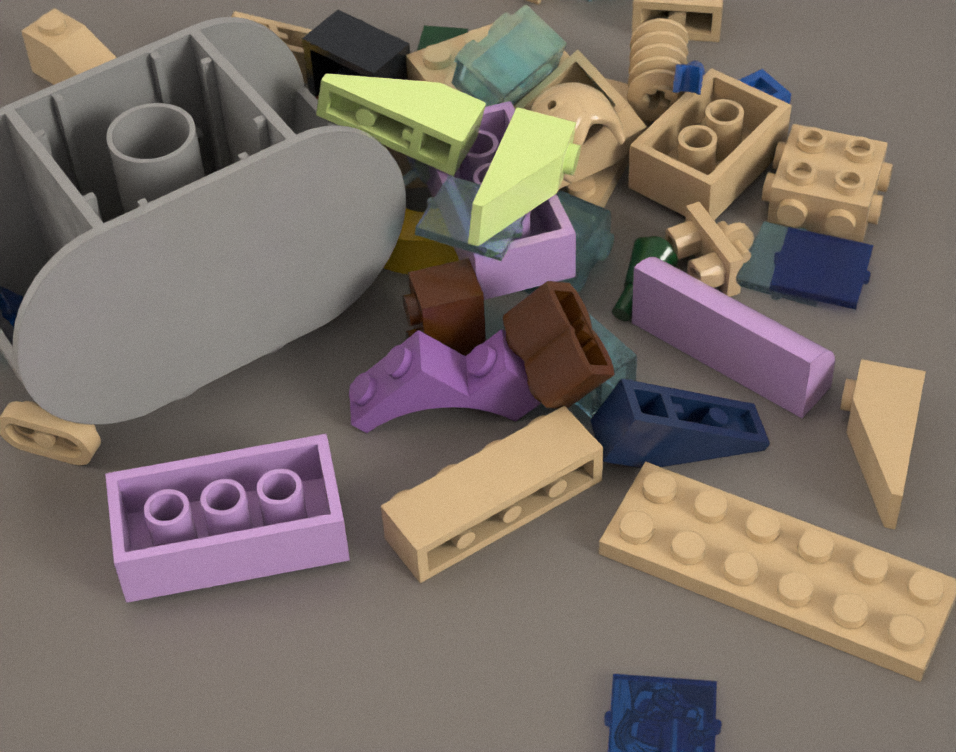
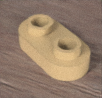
(41, 433)

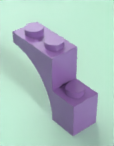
(432, 376)

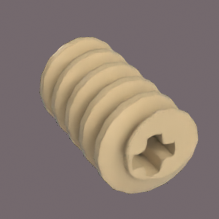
(653, 59)

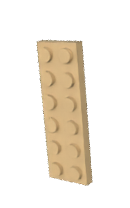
(781, 570)

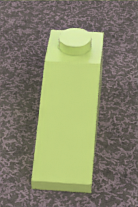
(405, 115)
(523, 172)

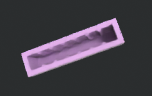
(730, 337)

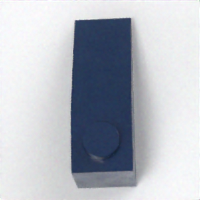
(674, 426)

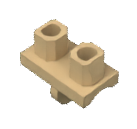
(717, 247)

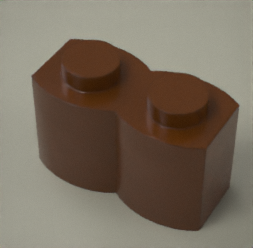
(557, 345)

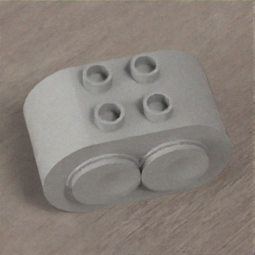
(181, 220)

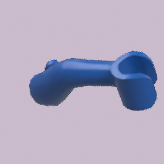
(689, 77)

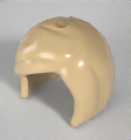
(581, 105)

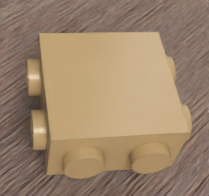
(827, 182)

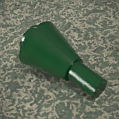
(642, 249)

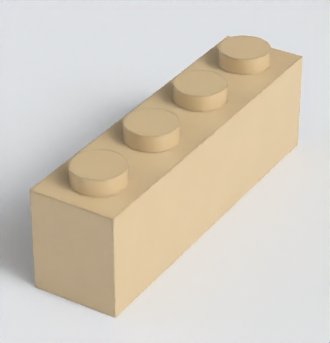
(491, 493)

